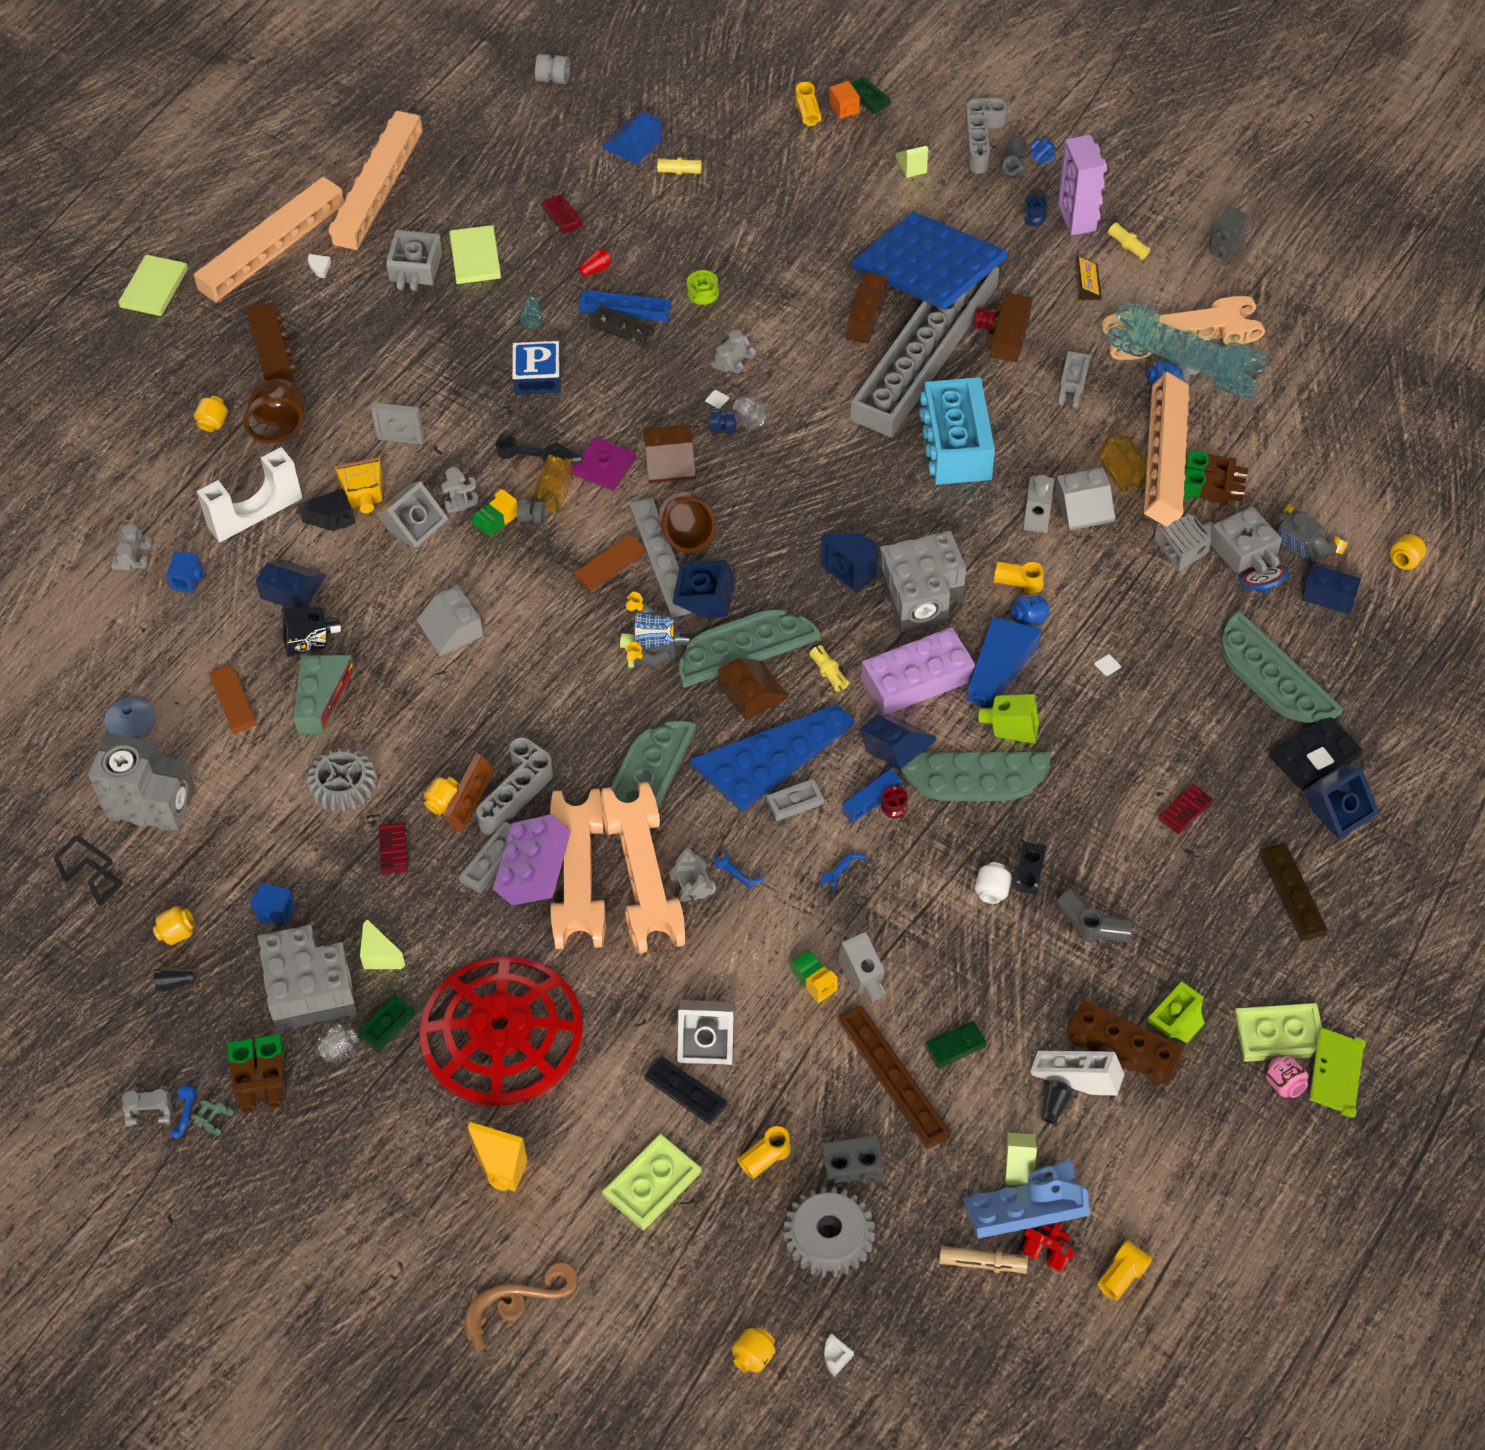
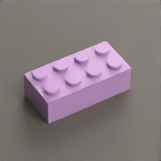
(1081, 184)
(917, 671)

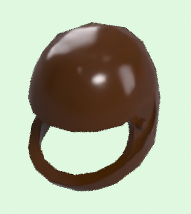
(276, 404)
(687, 522)

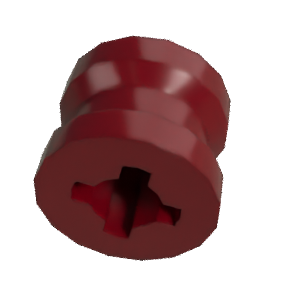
(985, 318)
(895, 795)

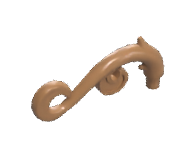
(515, 1292)

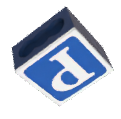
(536, 367)

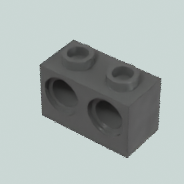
(1228, 233)
(850, 1154)

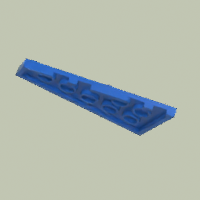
(761, 762)

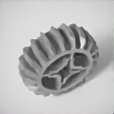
(340, 788)

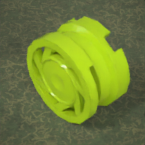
(702, 286)

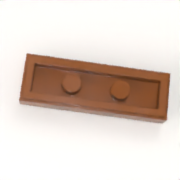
(610, 562)
(232, 699)
(469, 792)

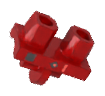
(1036, 1241)

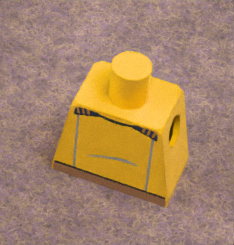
(362, 483)

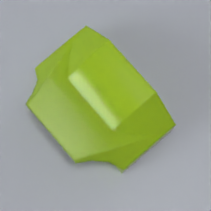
(1179, 1014)

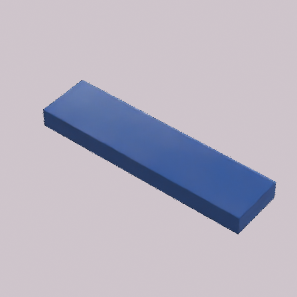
(631, 305)

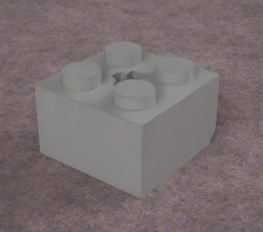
(414, 258)
(1246, 541)

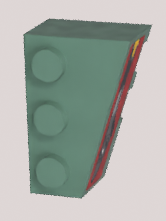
(319, 688)

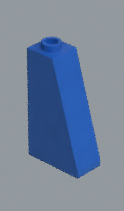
(1001, 658)

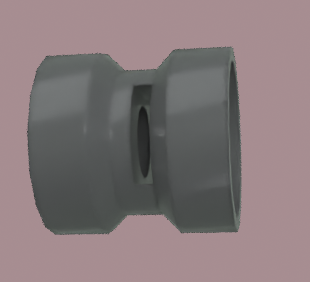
(531, 511)

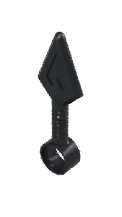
(555, 449)

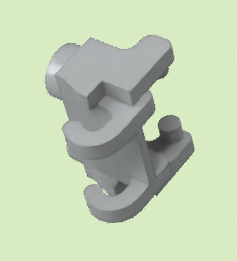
(732, 353)
(458, 490)
(129, 549)
(692, 877)
(135, 1101)

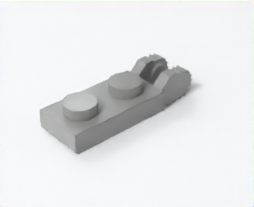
(1074, 376)

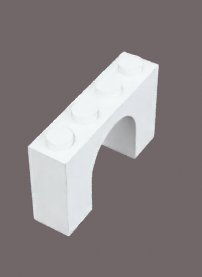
(277, 492)

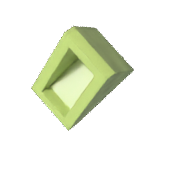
(913, 161)
(378, 951)
(1020, 1158)

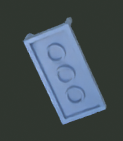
(1029, 1205)

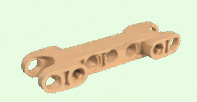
(1222, 320)
(651, 908)
(578, 909)

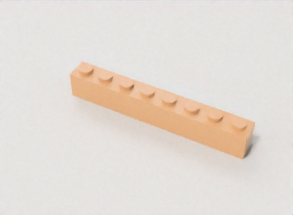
(375, 180)
(269, 239)
(1166, 450)

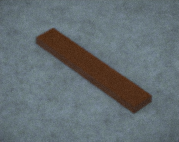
(894, 1077)

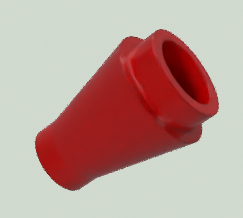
(596, 262)

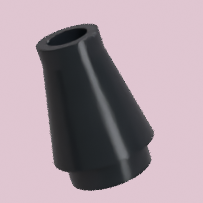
(172, 977)
(1055, 1100)

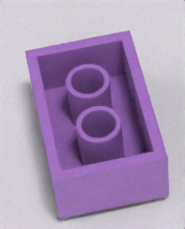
(532, 860)

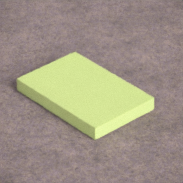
(475, 254)
(153, 285)
(1278, 1031)
(651, 1181)

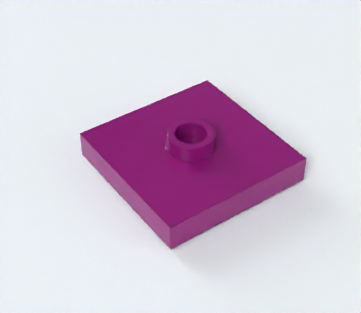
(604, 463)

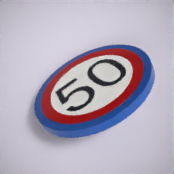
(1273, 576)

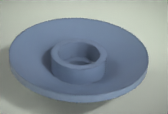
(134, 724)

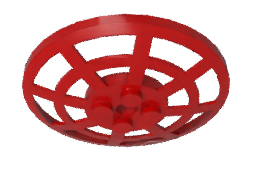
(505, 1040)

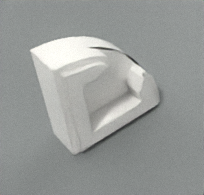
(319, 264)
(836, 1354)

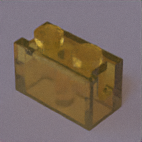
(1124, 463)
(556, 480)

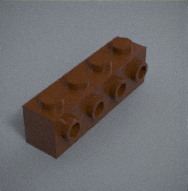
(269, 342)
(1133, 1045)

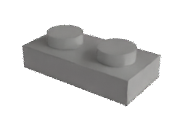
(794, 799)

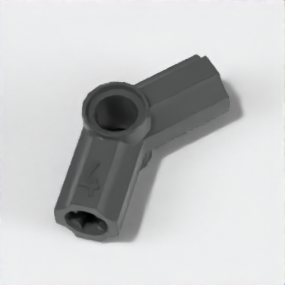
(1014, 161)
(1080, 914)

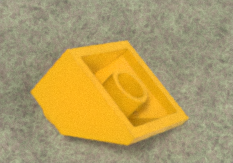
(500, 1156)

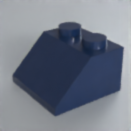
(850, 558)
(288, 584)
(1332, 587)
(705, 588)
(894, 740)
(1342, 800)

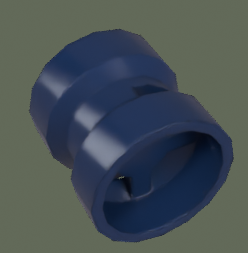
(1035, 210)
(723, 421)

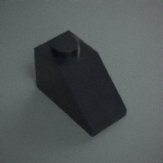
(328, 511)

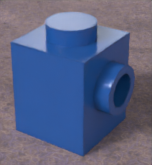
(185, 572)
(272, 904)

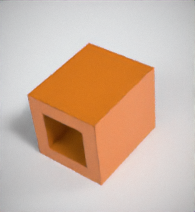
(844, 99)

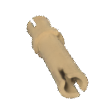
(983, 1259)

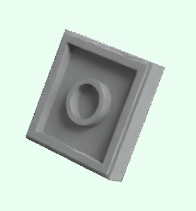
(397, 423)

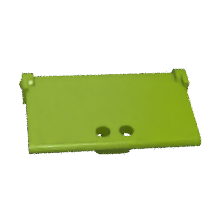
(1338, 1078)

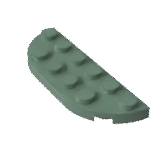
(750, 638)
(1274, 674)
(653, 760)
(977, 775)

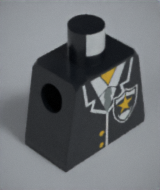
(306, 629)

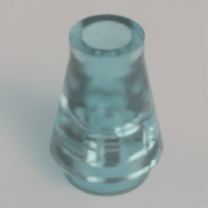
(531, 315)

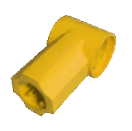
(807, 103)
(1026, 576)
(764, 1154)
(1128, 1264)

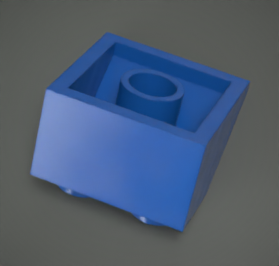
(635, 137)

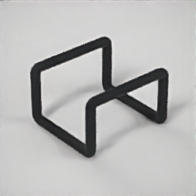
(100, 870)

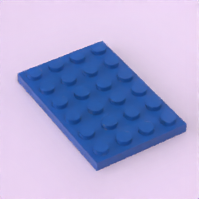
(930, 259)

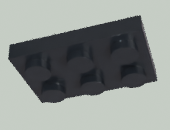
(1326, 733)

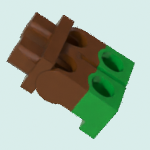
(1213, 478)
(261, 1081)

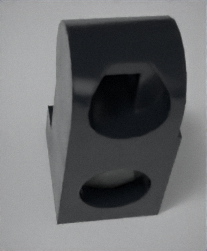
(1030, 867)

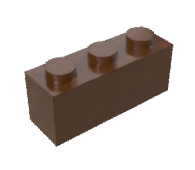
(867, 308)
(1010, 327)

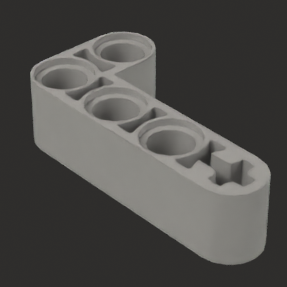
(979, 117)
(493, 810)

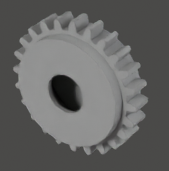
(824, 1252)

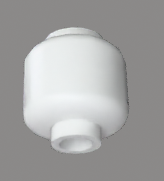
(993, 883)

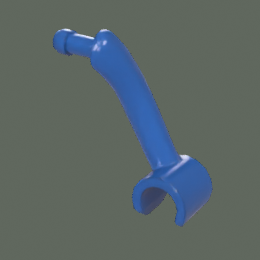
(725, 864)
(831, 877)
(189, 1094)

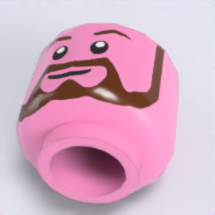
(1287, 1076)

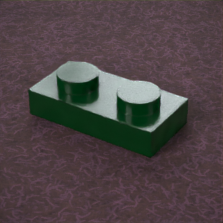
(870, 95)
(386, 1023)
(955, 1044)

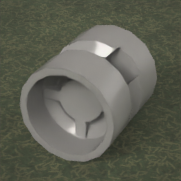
(552, 68)

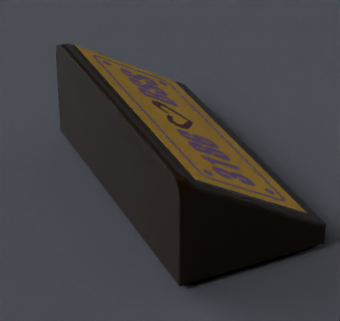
(1087, 279)

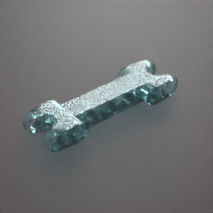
(1150, 335)

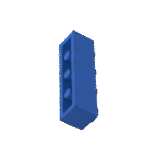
(869, 797)

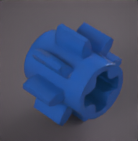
(1042, 150)

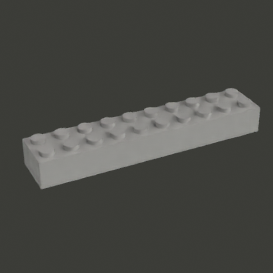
(916, 359)

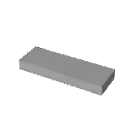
(487, 861)

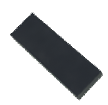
(685, 1090)

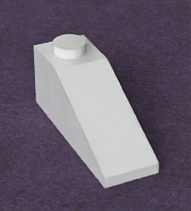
(1082, 1070)

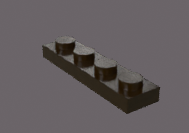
(1293, 892)

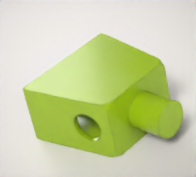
(1013, 717)

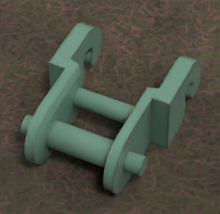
(218, 1108)

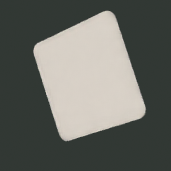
(717, 399)
(1107, 665)
(1320, 758)

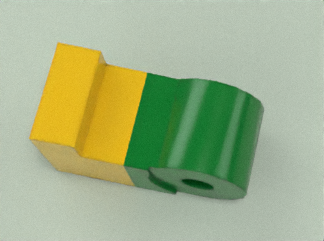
(496, 513)
(814, 975)

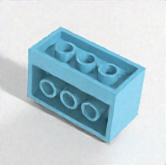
(957, 431)

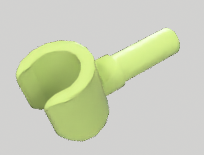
(624, 641)

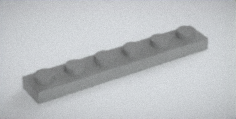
(658, 552)

